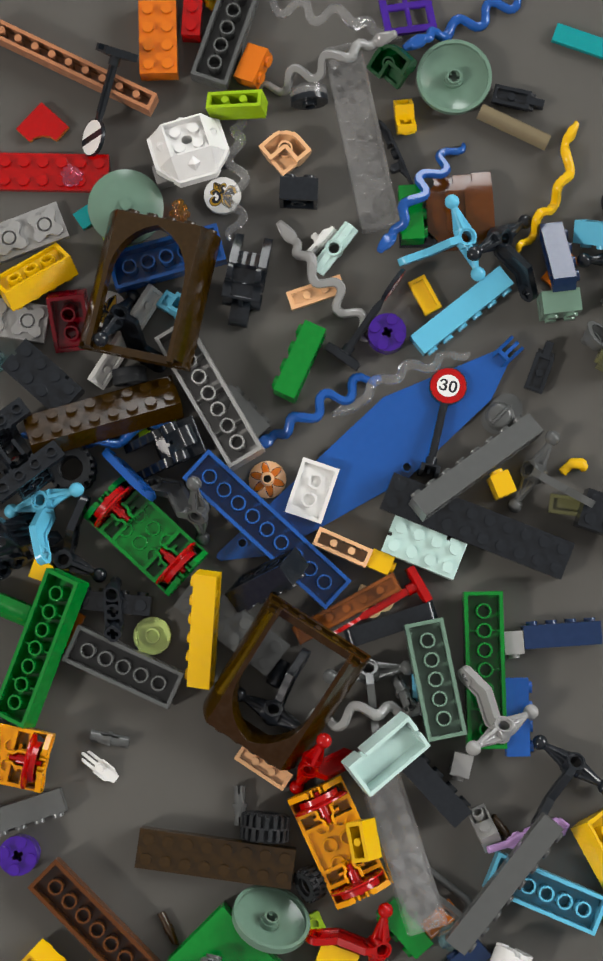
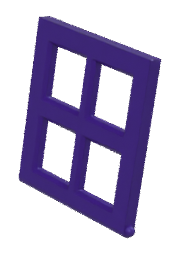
(406, 6)

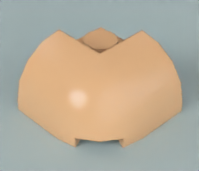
(285, 151)

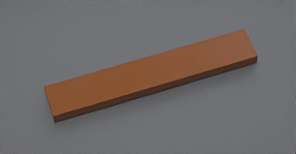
(353, 605)

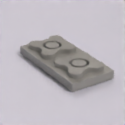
(31, 232)
(26, 323)

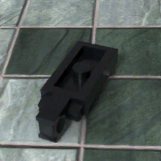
(516, 98)
(540, 369)

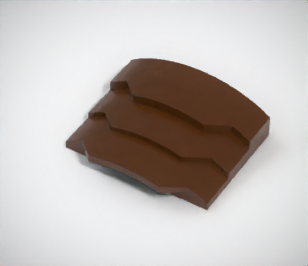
(475, 203)

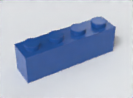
(516, 700)

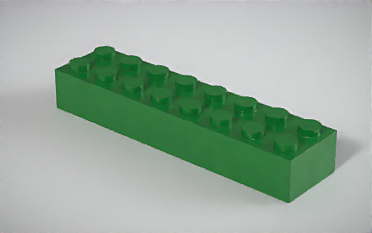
(41, 647)
(484, 654)

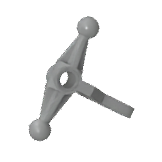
(499, 727)

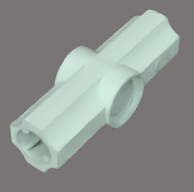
(342, 239)

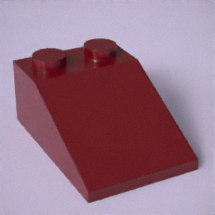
(67, 316)

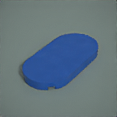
(129, 474)

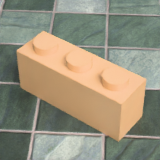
(342, 547)

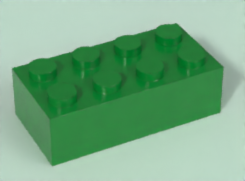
(299, 362)

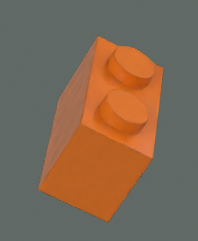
(253, 66)

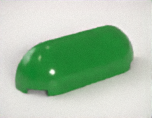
(14, 609)

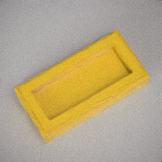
(424, 295)

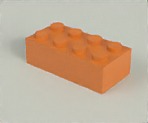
(158, 40)

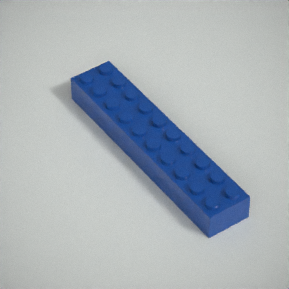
(265, 527)

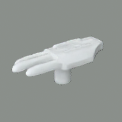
(321, 239)
(102, 768)

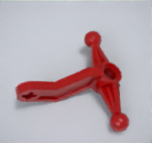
(316, 765)
(375, 946)

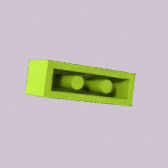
(237, 104)

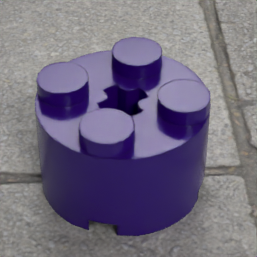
(390, 323)
(19, 865)

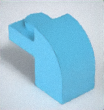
(169, 302)

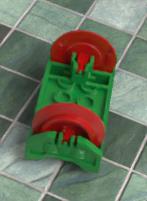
(145, 535)

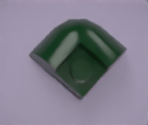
(392, 64)

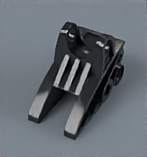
(245, 280)
(173, 442)
(17, 544)

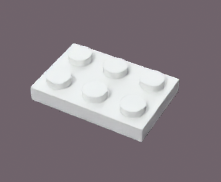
(312, 490)

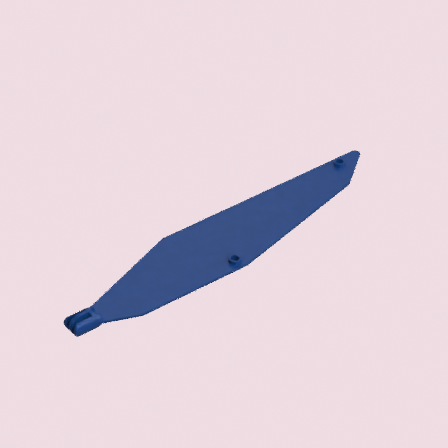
(385, 439)

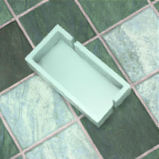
(424, 548)
(385, 753)

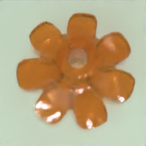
(179, 210)

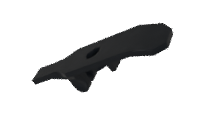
(400, 165)

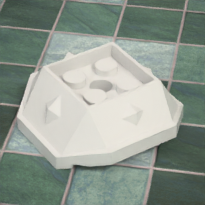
(189, 149)

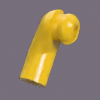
(574, 463)

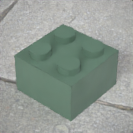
(559, 305)

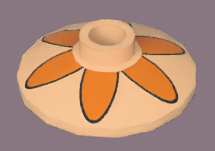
(269, 489)

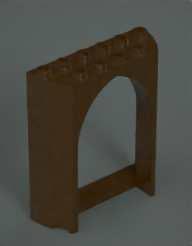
(199, 252)
(222, 706)

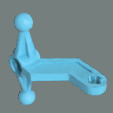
(460, 227)
(44, 517)

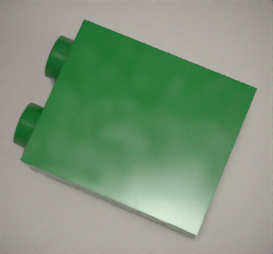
(218, 937)

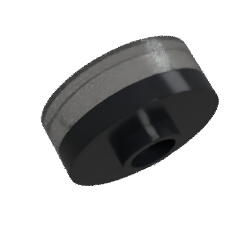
(309, 96)

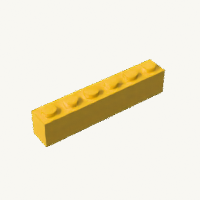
(203, 629)

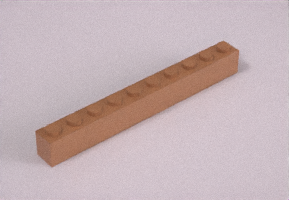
(76, 68)

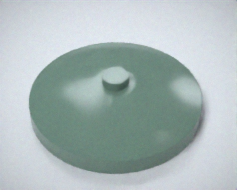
(454, 77)
(123, 191)
(270, 919)

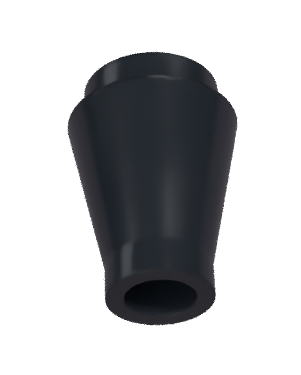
(277, 674)

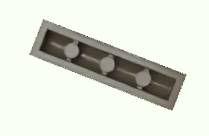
(513, 127)

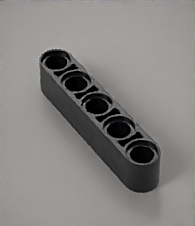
(389, 624)

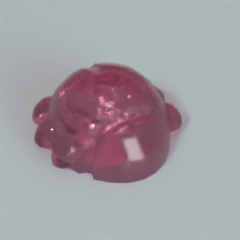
(74, 178)

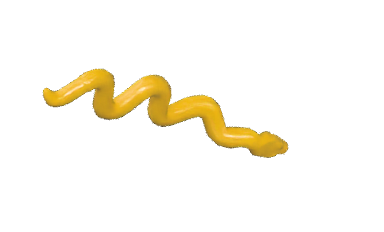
(557, 187)

